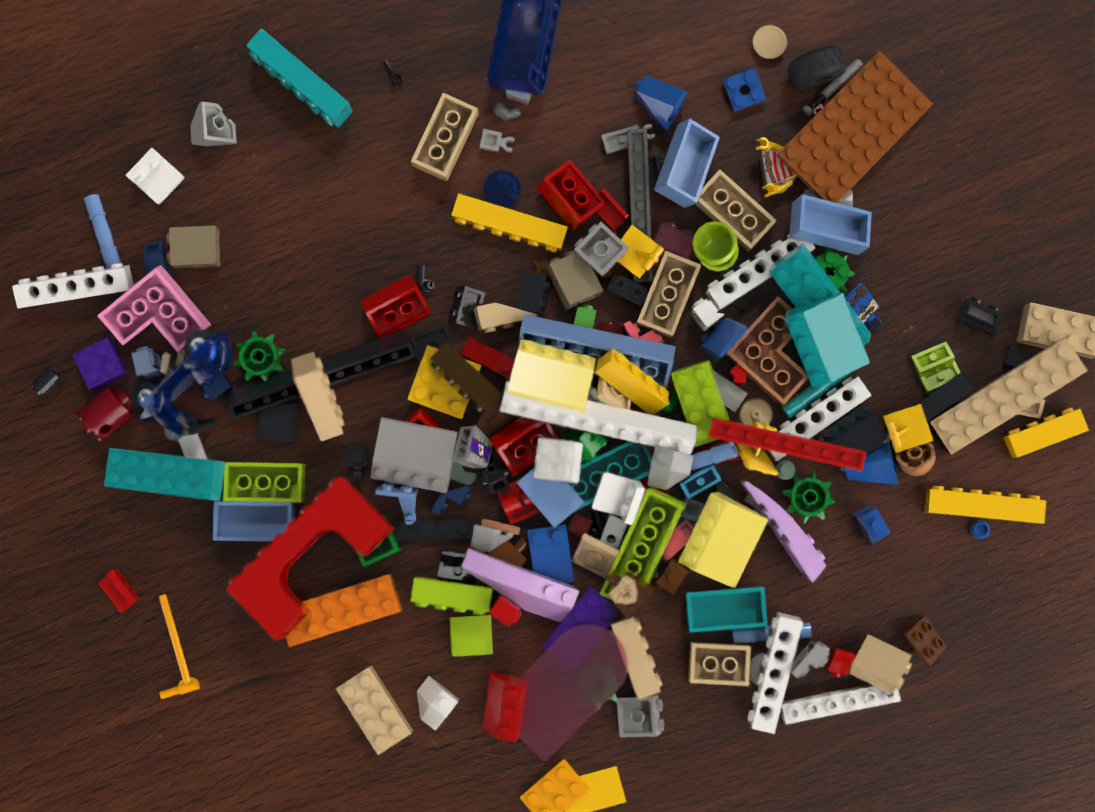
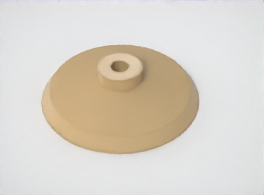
(769, 41)
(755, 410)

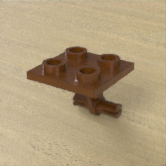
(924, 641)

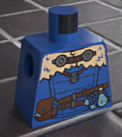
(864, 305)
(871, 524)

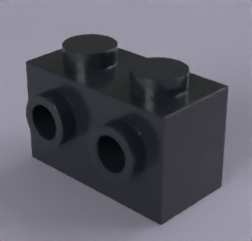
(534, 293)

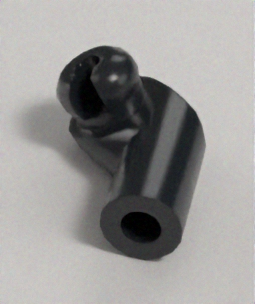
(422, 281)

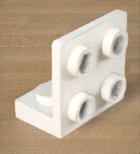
(155, 176)
(618, 496)

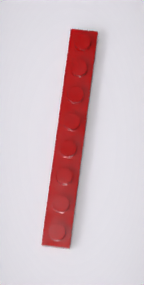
(787, 444)

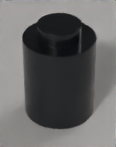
(47, 382)

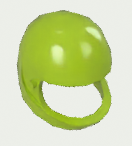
(716, 246)

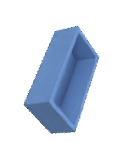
(687, 163)
(830, 224)
(251, 520)

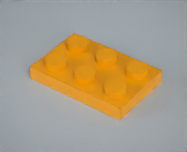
(555, 790)

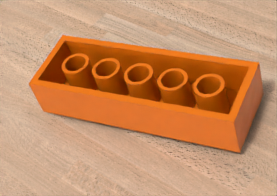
(347, 609)

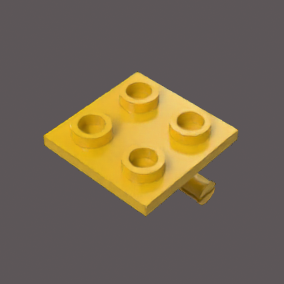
(642, 252)
(908, 428)
(757, 458)

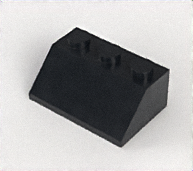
(857, 431)

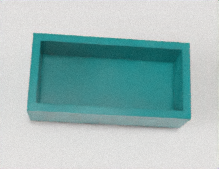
(726, 609)

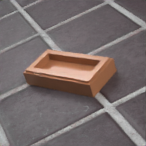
(500, 526)

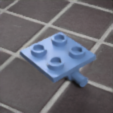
(406, 496)

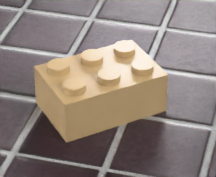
(719, 663)

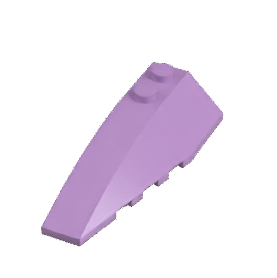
(793, 539)
(523, 587)

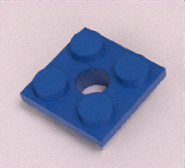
(747, 79)

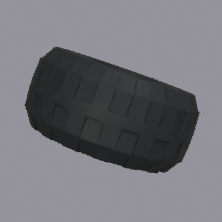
(816, 67)

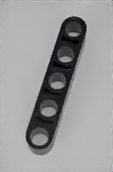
(945, 395)

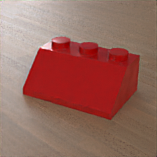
(571, 195)
(395, 306)
(519, 442)
(505, 706)

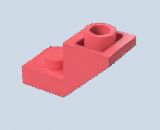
(632, 331)
(678, 539)

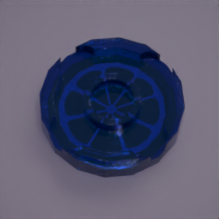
(502, 188)

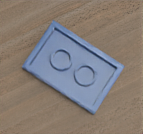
(551, 497)

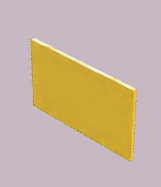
(603, 791)

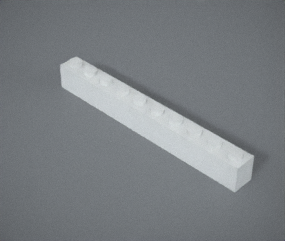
(607, 421)

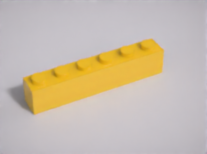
(509, 222)
(985, 506)

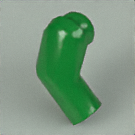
(673, 401)

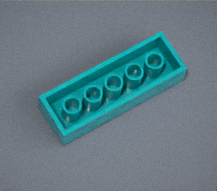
(299, 78)
(807, 282)
(628, 460)
(164, 474)

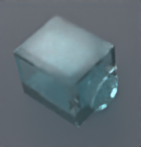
(692, 510)

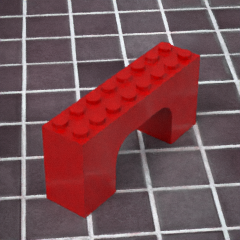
(264, 583)

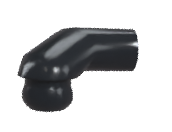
(597, 525)

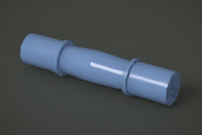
(102, 230)
(715, 455)
(753, 634)

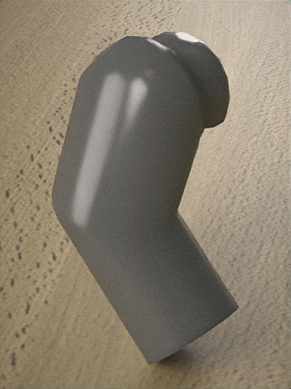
(505, 114)

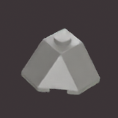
(211, 126)
(668, 468)
(487, 539)

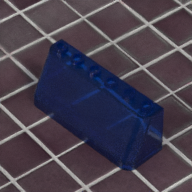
(523, 45)

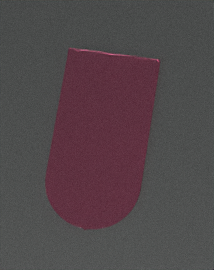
(570, 685)

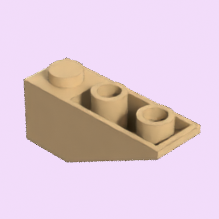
(497, 315)

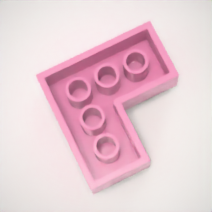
(155, 301)

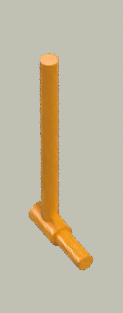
(187, 684)

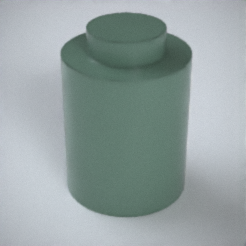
(785, 470)

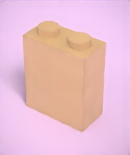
(881, 664)

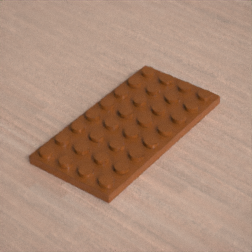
(855, 129)

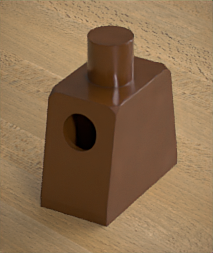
(511, 553)

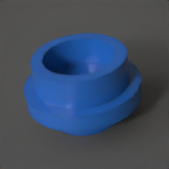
(980, 529)

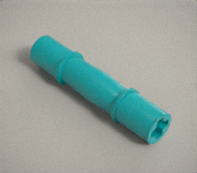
(808, 395)

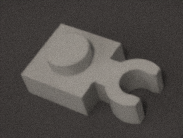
(493, 141)

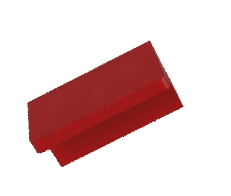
(612, 212)
(119, 590)

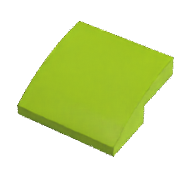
(935, 366)
(471, 635)

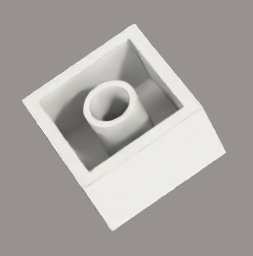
(558, 460)

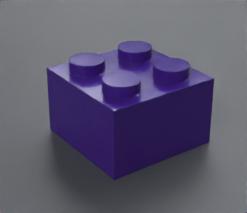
(101, 364)

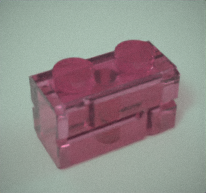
(675, 240)

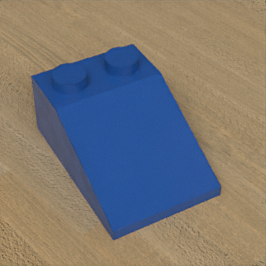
(722, 339)
(551, 553)

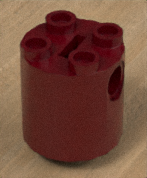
(106, 412)

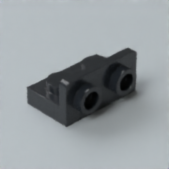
(463, 307)

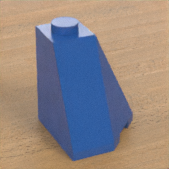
(660, 100)
(877, 467)

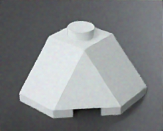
(434, 702)

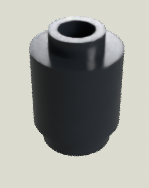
(726, 489)

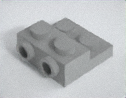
(600, 248)
(813, 654)
(640, 716)

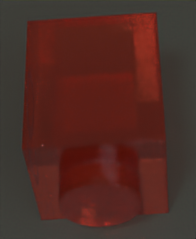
(579, 525)

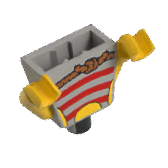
(775, 173)

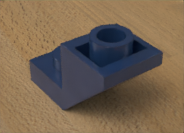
(154, 256)
(458, 495)

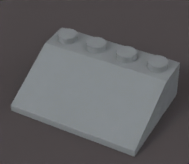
(414, 455)

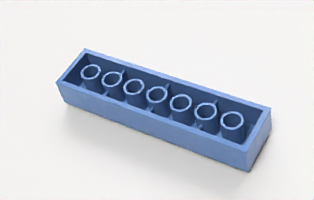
(651, 357)

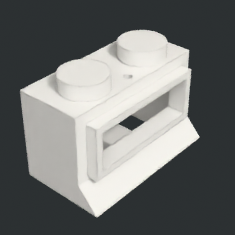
(705, 313)

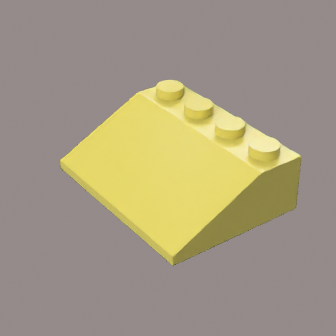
(552, 375)
(723, 539)

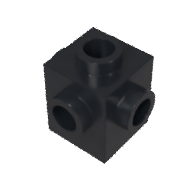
(495, 477)

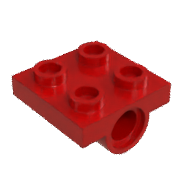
(517, 503)

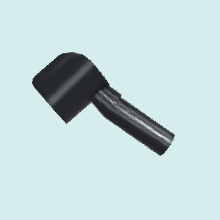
(393, 73)

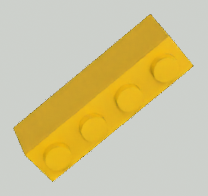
(632, 382)
(1046, 433)

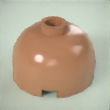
(917, 460)

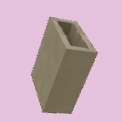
(193, 247)
(573, 280)

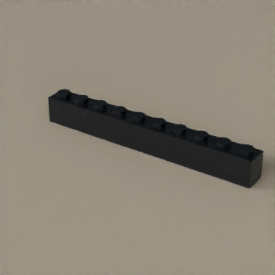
(338, 367)

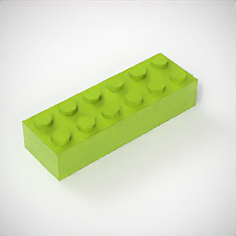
(647, 537)

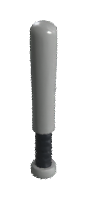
(835, 85)

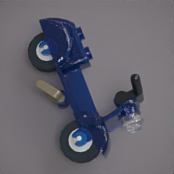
(205, 359)

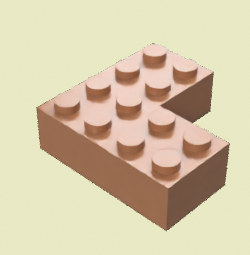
(761, 354)

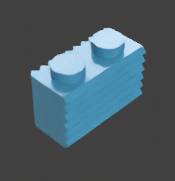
(699, 481)

